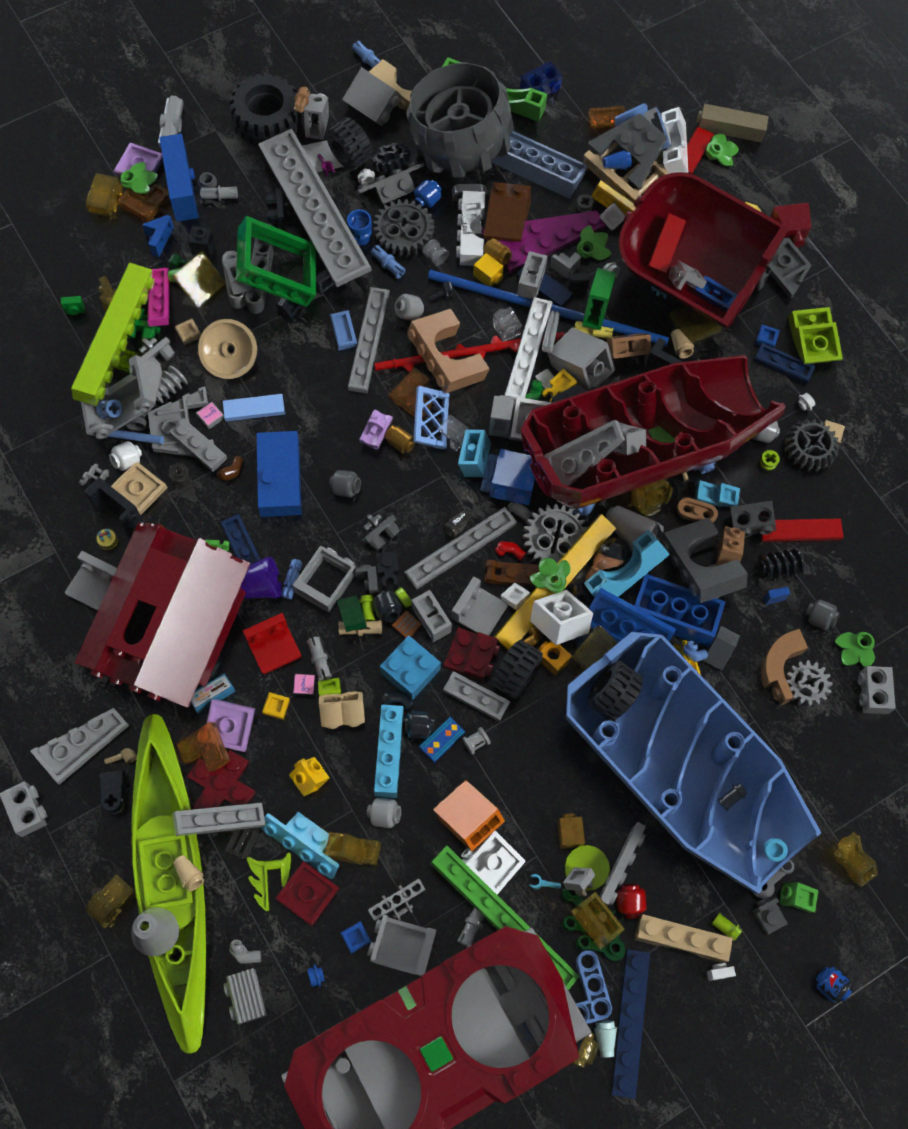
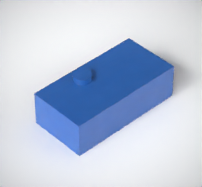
(179, 177)
(278, 474)
(680, 609)

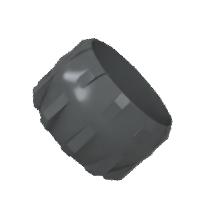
(460, 118)

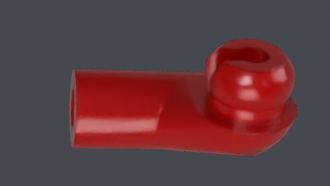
(511, 547)

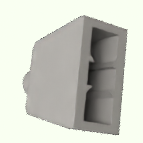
(316, 108)

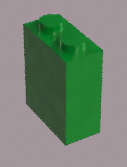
(599, 299)

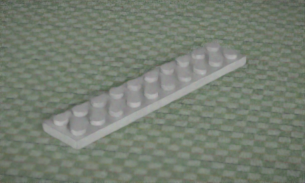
(315, 208)

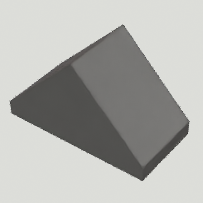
(721, 648)

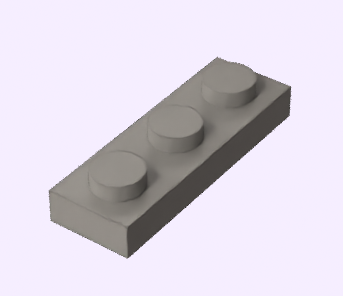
(198, 445)
(476, 696)

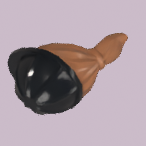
(609, 555)

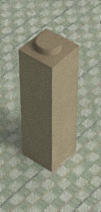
(733, 122)

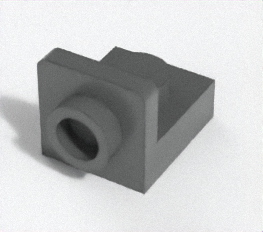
(369, 575)
(769, 915)

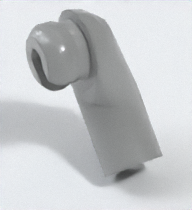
(242, 955)

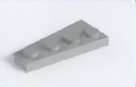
(69, 752)

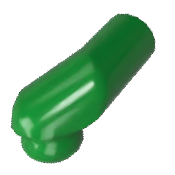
(535, 391)

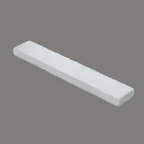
(528, 348)

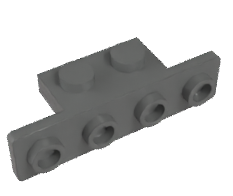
(393, 186)

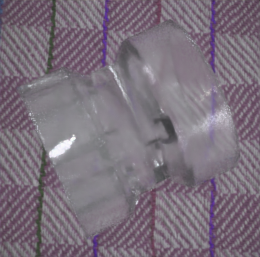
(435, 252)

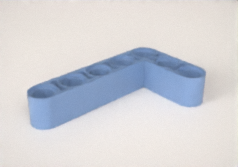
(591, 997)

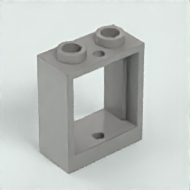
(302, 589)

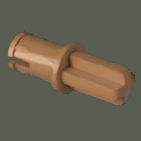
(301, 99)

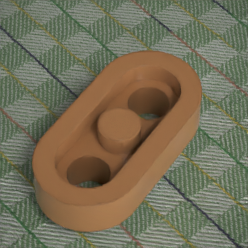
(696, 510)

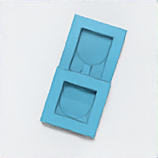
(720, 495)

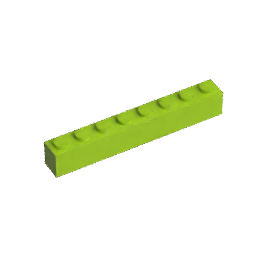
(112, 335)

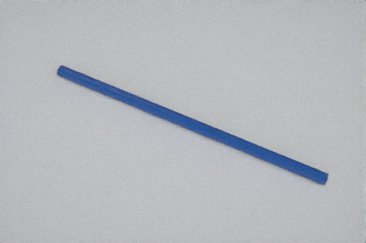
(514, 298)

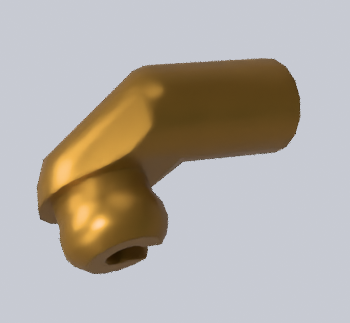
(535, 636)

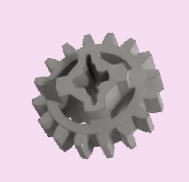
(808, 674)

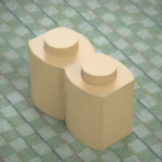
(341, 709)

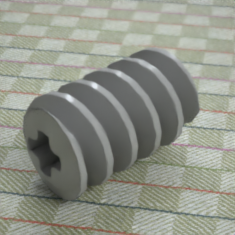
(168, 382)

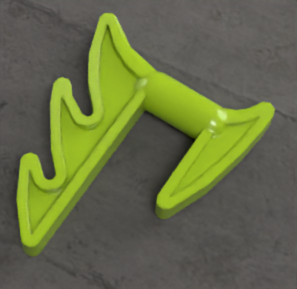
(260, 870)

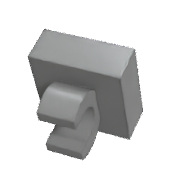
(579, 880)

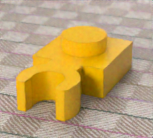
(560, 383)

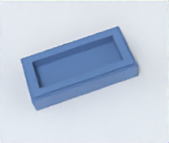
(343, 330)

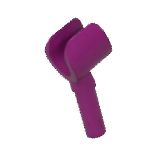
(326, 165)

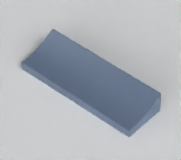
(542, 165)

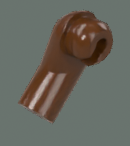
(230, 471)

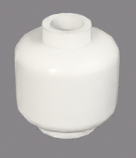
(125, 455)

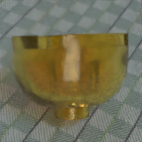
(650, 497)

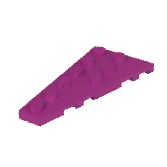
(549, 236)

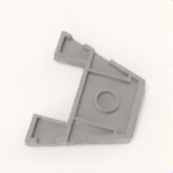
(168, 415)

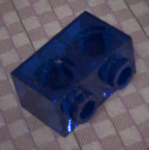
(544, 79)

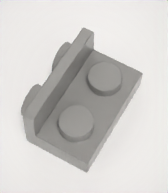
(682, 274)

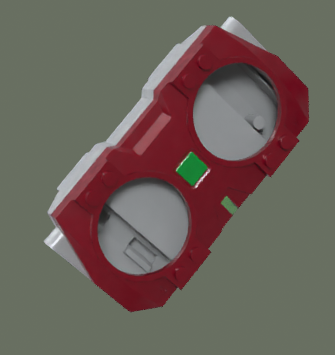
(442, 1043)

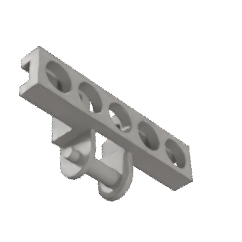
(405, 899)

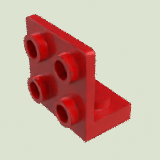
(272, 643)

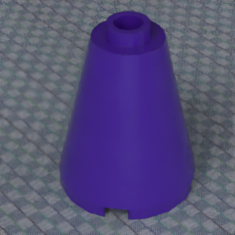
(262, 580)

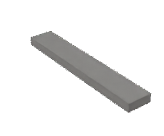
(368, 340)
(460, 548)

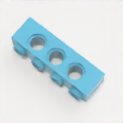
(389, 751)

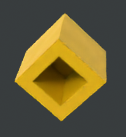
(488, 270)

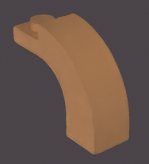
(772, 667)

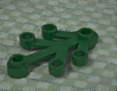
(591, 945)

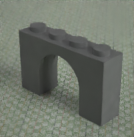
(703, 582)

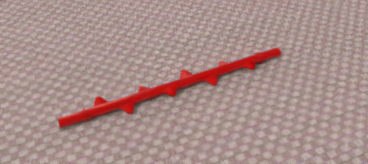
(496, 344)

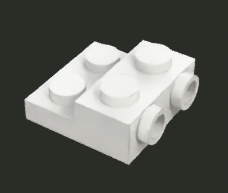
(493, 861)

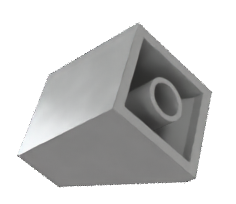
(583, 358)

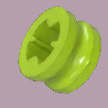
(767, 455)

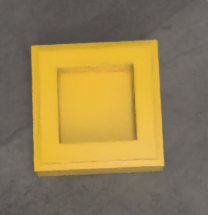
(276, 706)

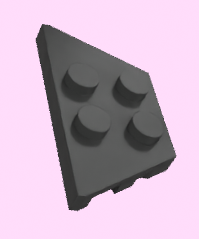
(788, 267)

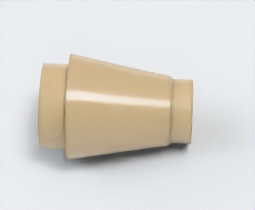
(682, 344)
(188, 873)

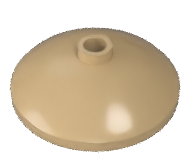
(214, 349)

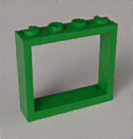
(267, 280)

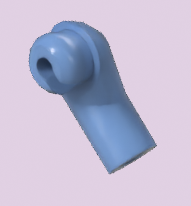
(695, 656)

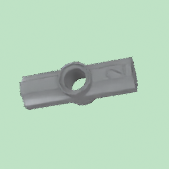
(171, 119)

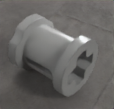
(476, 740)

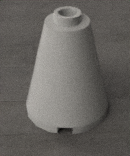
(631, 525)
(155, 931)

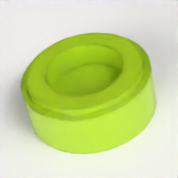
(403, 597)

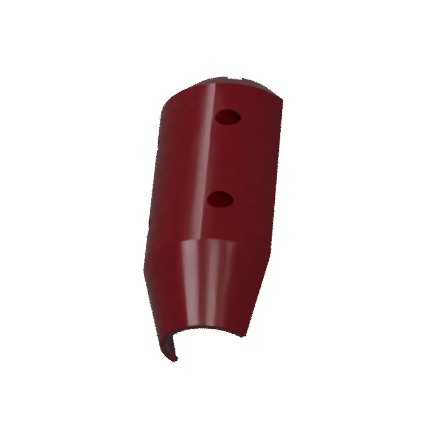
(697, 402)

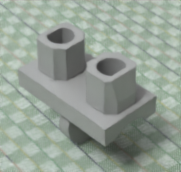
(161, 348)

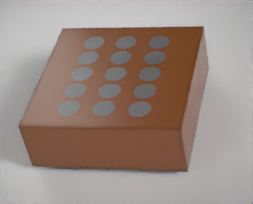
(406, 625)

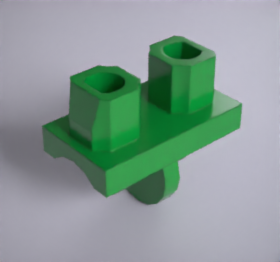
(142, 325)

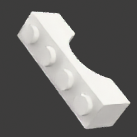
(675, 157)
(471, 246)

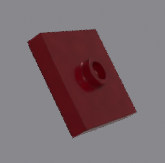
(307, 893)

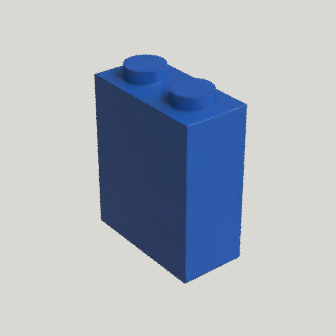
(512, 477)

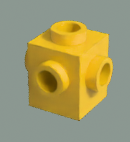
(308, 775)

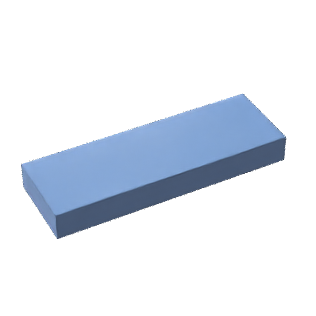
(253, 407)

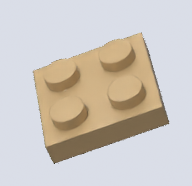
(139, 486)

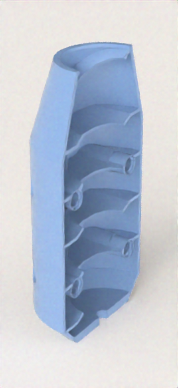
(684, 752)

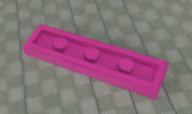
(159, 298)

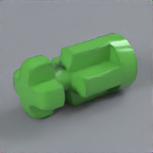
(216, 543)

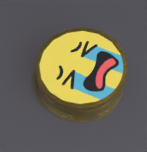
(106, 539)

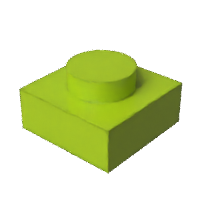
(329, 686)

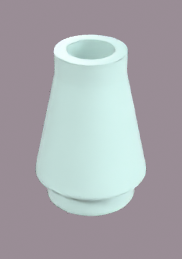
(606, 1034)

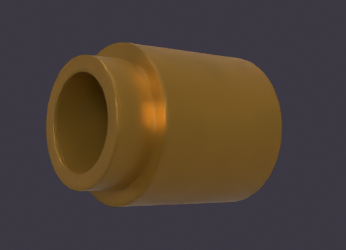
(498, 251)
(399, 439)

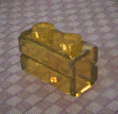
(597, 920)

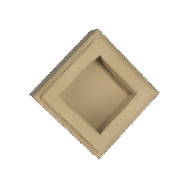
(188, 331)

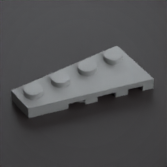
(583, 453)

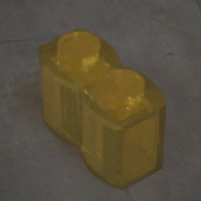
(104, 195)

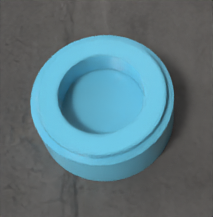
(775, 849)

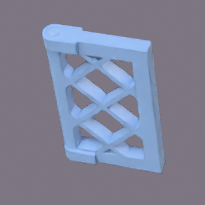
(432, 394)

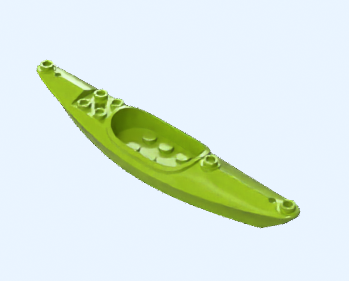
(156, 796)

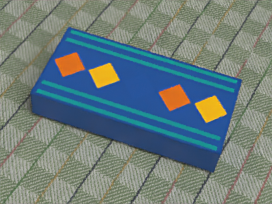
(442, 739)

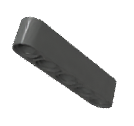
(263, 261)

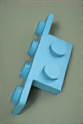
(304, 840)

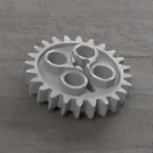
(538, 532)

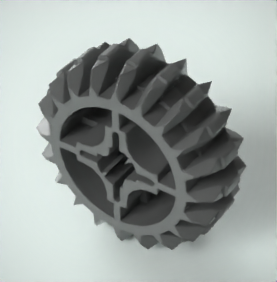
(814, 456)

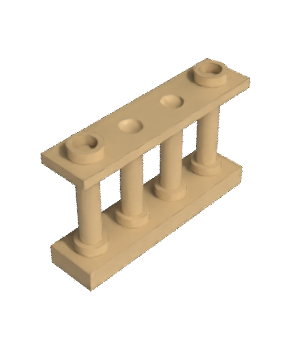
(618, 183)

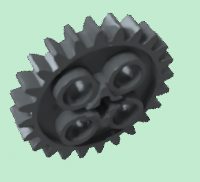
(403, 227)

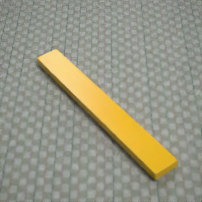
(577, 557)

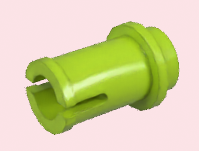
(367, 608)
(726, 927)

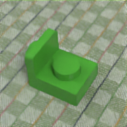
(799, 896)

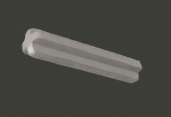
(550, 332)

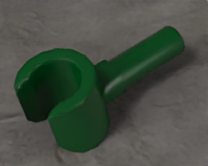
(175, 260)

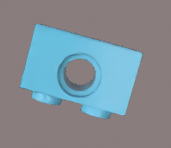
(474, 453)

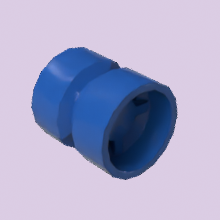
(360, 225)

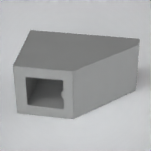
(230, 268)

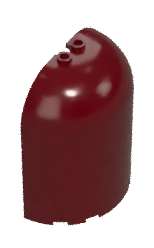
(719, 240)

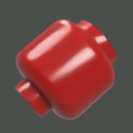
(631, 900)

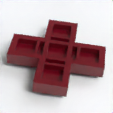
(221, 783)

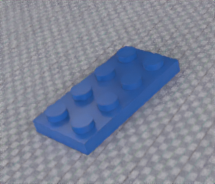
(622, 618)

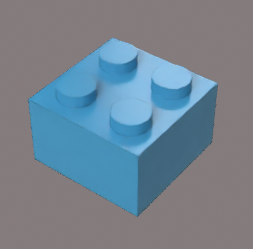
(410, 667)

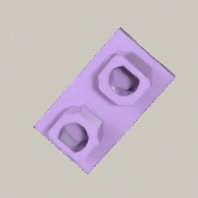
(375, 429)

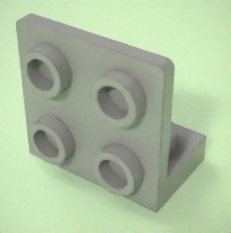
(91, 581)
(478, 609)

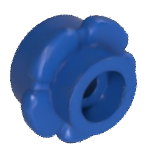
(315, 976)

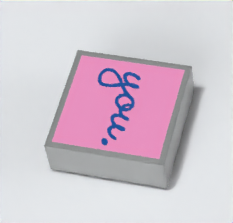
(210, 415)

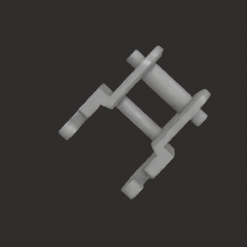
(88, 475)

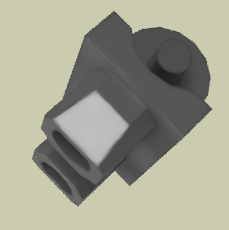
(387, 526)

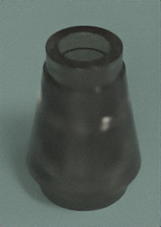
(456, 524)

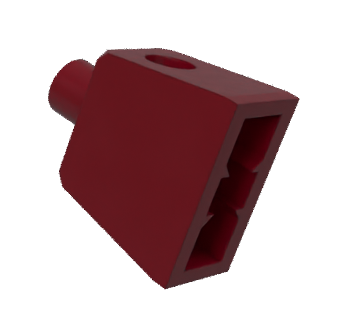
(796, 218)

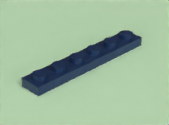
(630, 1024)

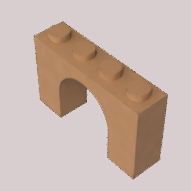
(448, 372)

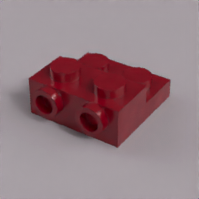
(472, 654)

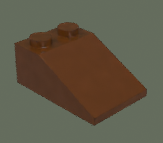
(507, 212)

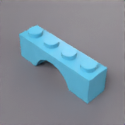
(646, 555)

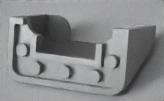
(134, 392)

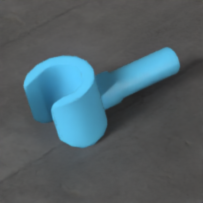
(544, 883)

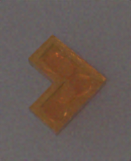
(146, 205)
(405, 392)
(204, 743)

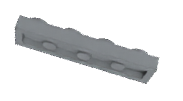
(218, 819)
(625, 858)

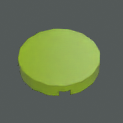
(592, 858)

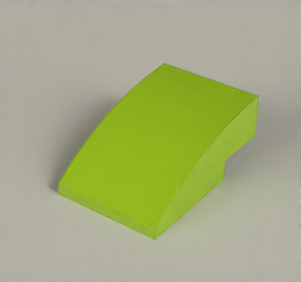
(815, 335)

